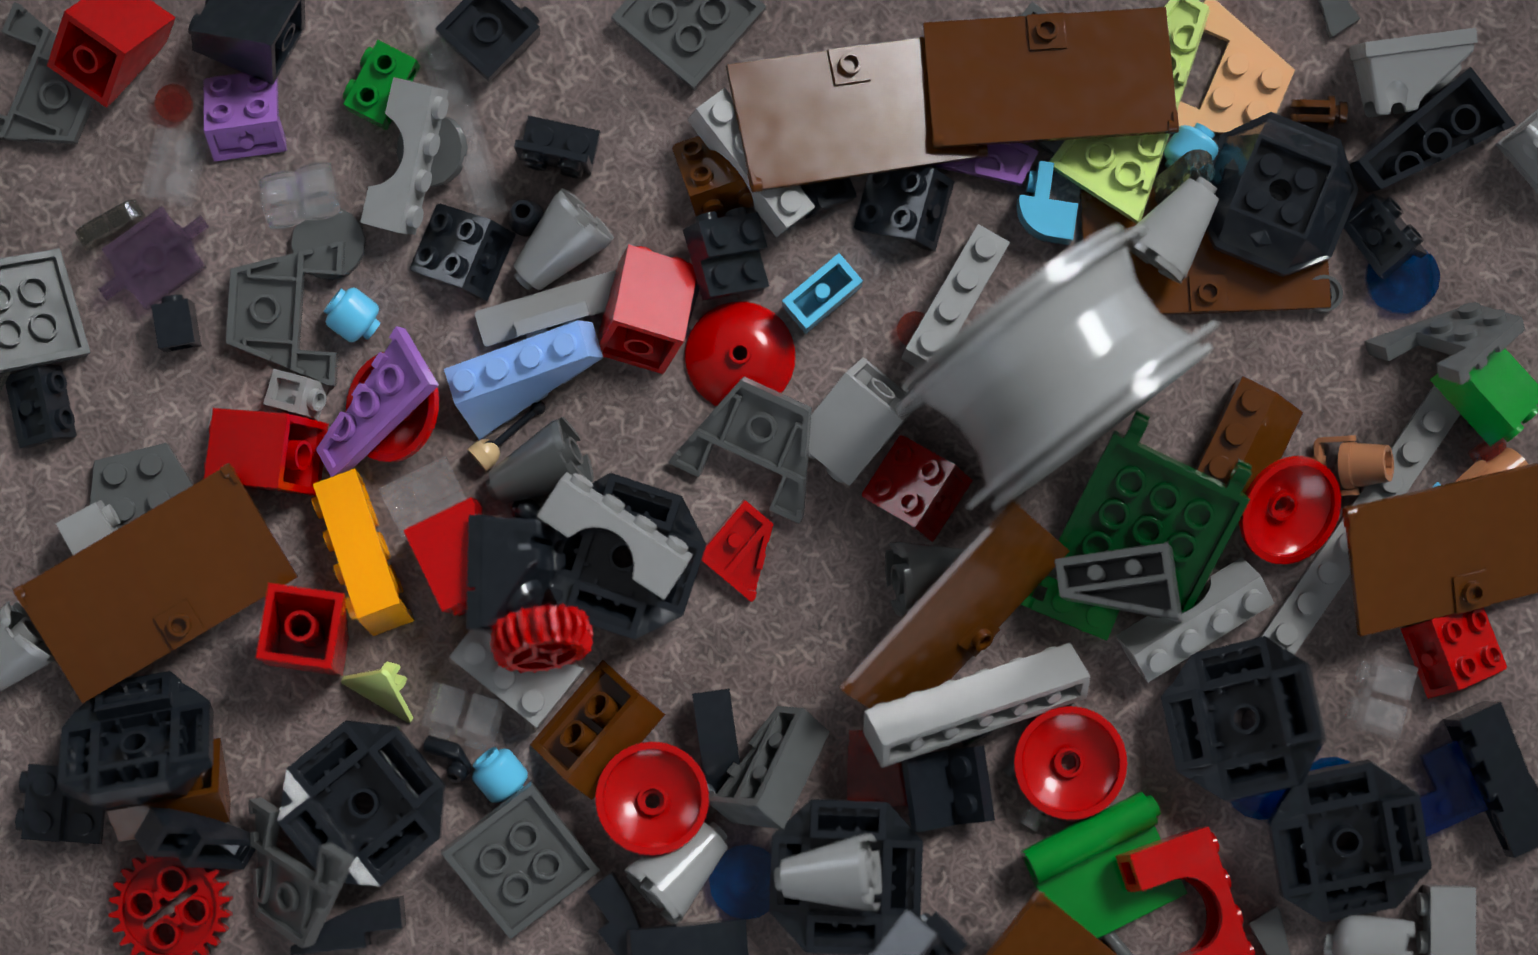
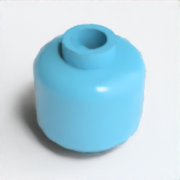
(1189, 139)
(352, 315)
(499, 774)

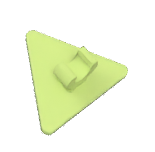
(382, 688)

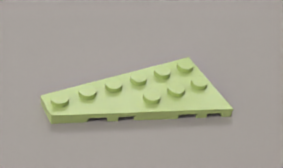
(1125, 167)

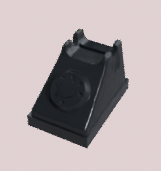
(508, 567)

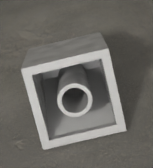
(855, 421)

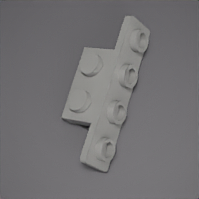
(544, 310)

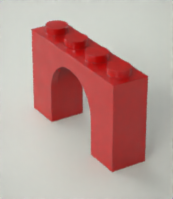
(1194, 859)

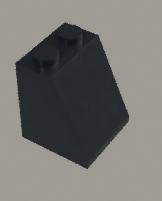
(249, 34)

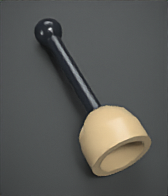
(487, 451)

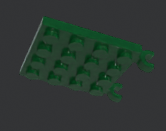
(1152, 499)

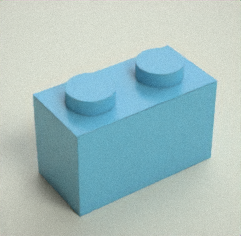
(822, 293)

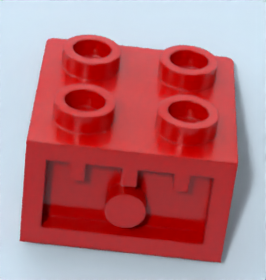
(917, 487)
(1454, 651)

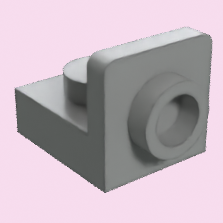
(296, 394)

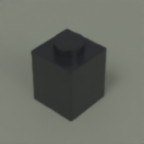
(176, 323)

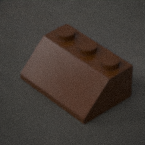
(1251, 428)
(595, 726)
(206, 798)

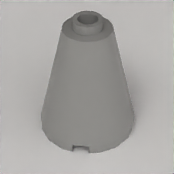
(1177, 228)
(560, 242)
(20, 646)
(834, 874)
(678, 877)

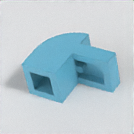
(1044, 217)

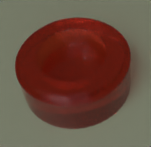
(174, 103)
(908, 325)
(1485, 452)

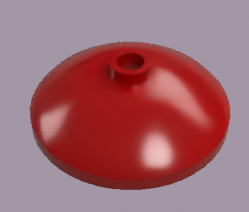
(735, 325)
(411, 433)
(1303, 515)
(1097, 770)
(645, 772)

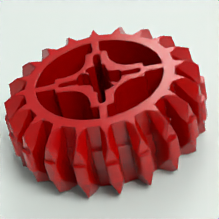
(541, 638)

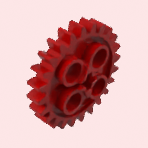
(190, 933)

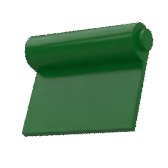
(1081, 869)

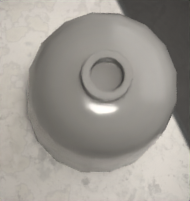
(1369, 936)

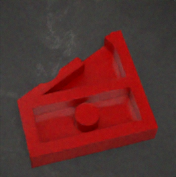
(739, 549)

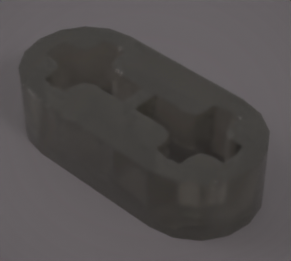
(1181, 170)
(110, 224)

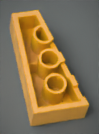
(360, 553)

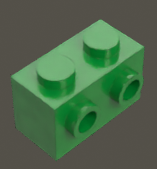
(370, 91)

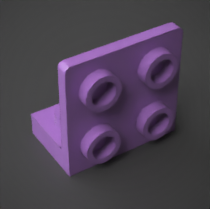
(242, 117)

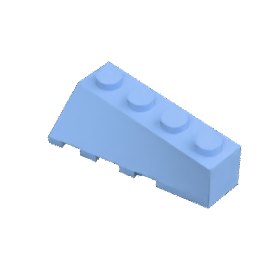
(510, 379)

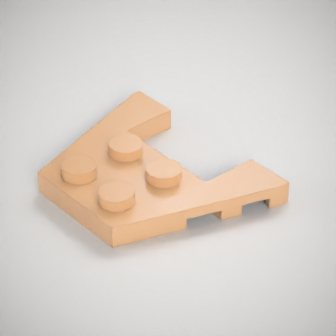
(1246, 82)

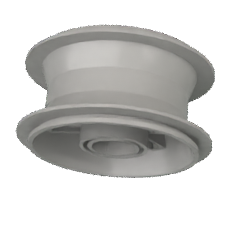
(1055, 365)

